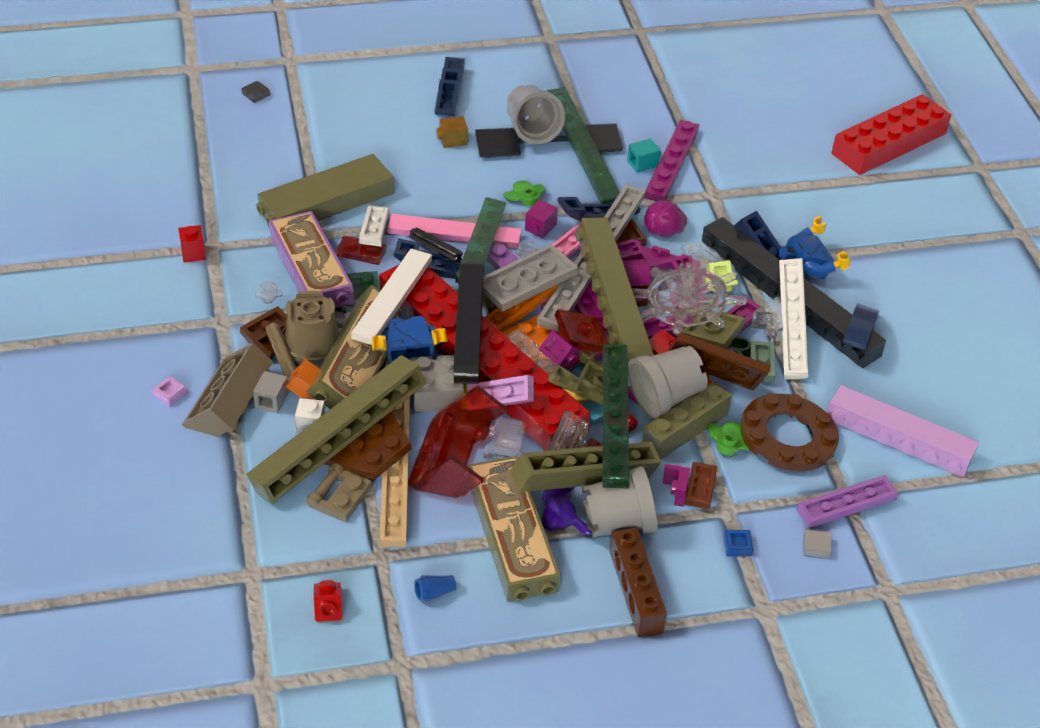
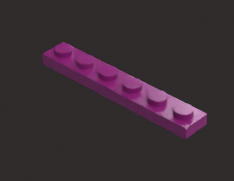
(671, 161)

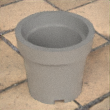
(543, 121)
(666, 379)
(621, 507)

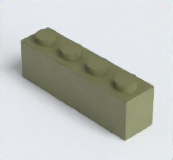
(687, 419)

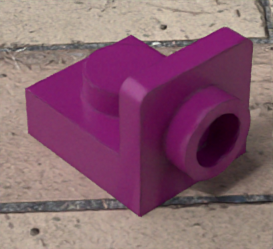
(560, 350)
(678, 478)

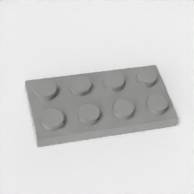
(528, 277)

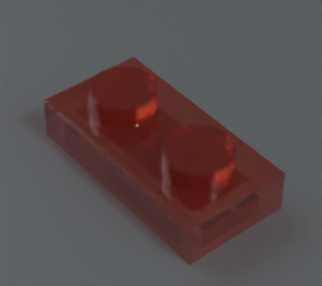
(351, 249)

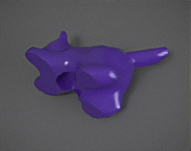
(561, 511)

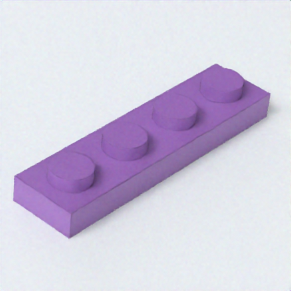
(847, 501)

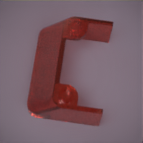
(448, 444)

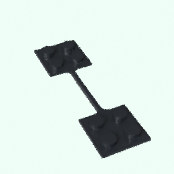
(506, 142)

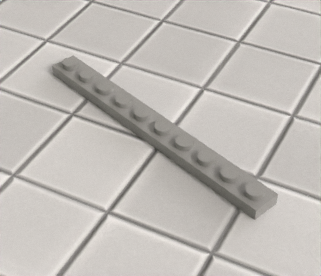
(572, 289)

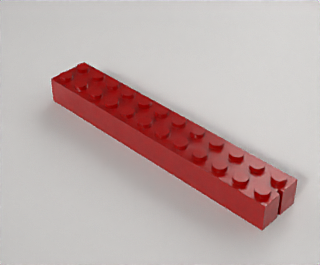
(498, 357)

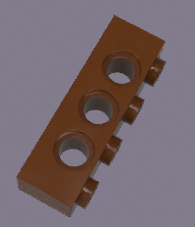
(637, 582)

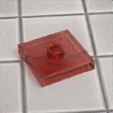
(581, 330)

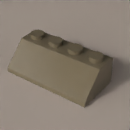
(228, 392)

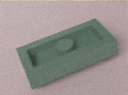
(764, 353)

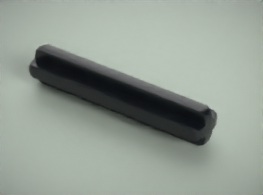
(436, 245)

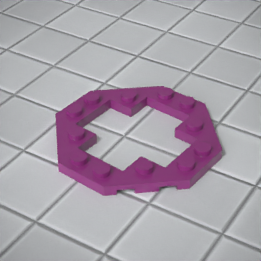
(633, 250)

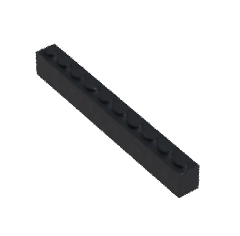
(763, 271)

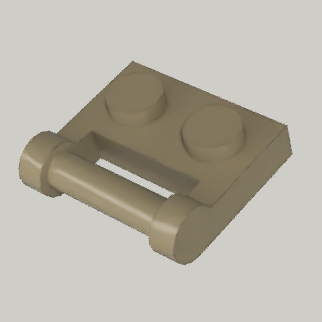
(346, 496)

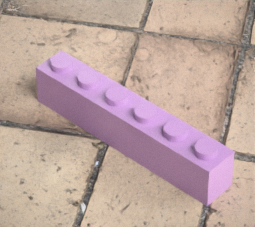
(902, 430)

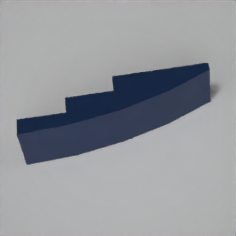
(450, 86)

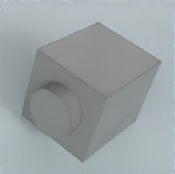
(270, 392)

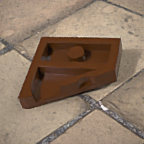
(255, 330)

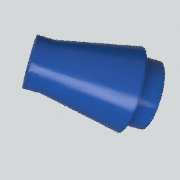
(433, 586)

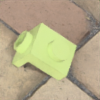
(720, 269)

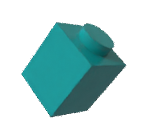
(643, 155)

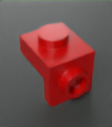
(327, 601)

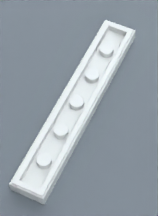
(391, 296)
(793, 319)

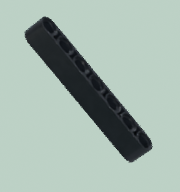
(468, 323)

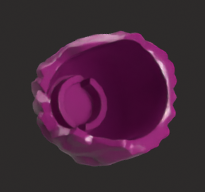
(664, 218)

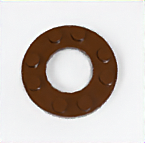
(783, 456)

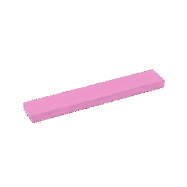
(449, 230)

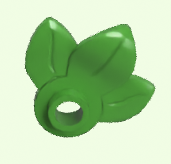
(525, 192)
(727, 438)

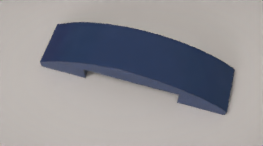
(577, 210)
(440, 265)
(860, 326)

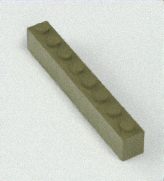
(612, 287)
(336, 429)

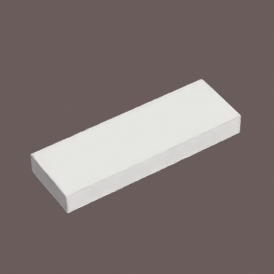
(374, 225)

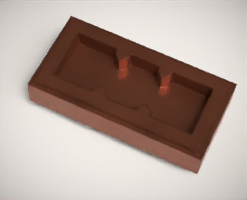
(701, 485)

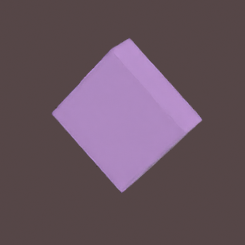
(169, 391)

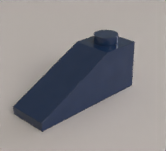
(757, 230)

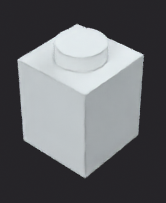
(308, 412)

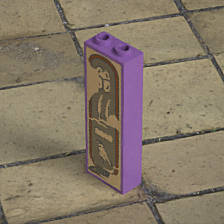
(310, 258)

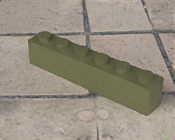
(574, 466)

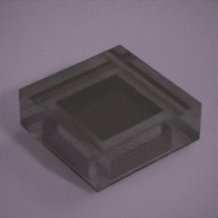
(255, 91)

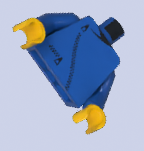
(815, 256)
(409, 337)

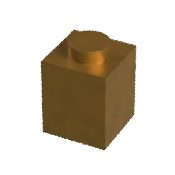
(452, 132)

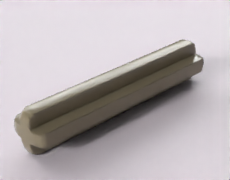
(281, 349)

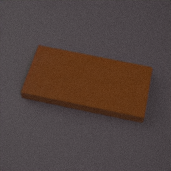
(725, 363)

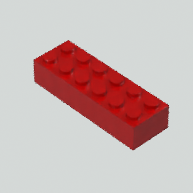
(891, 134)

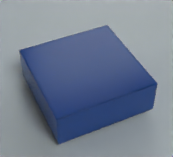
(738, 543)

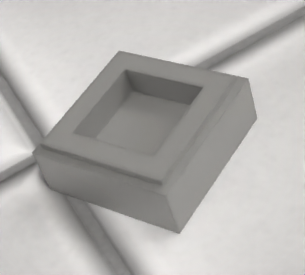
(817, 543)

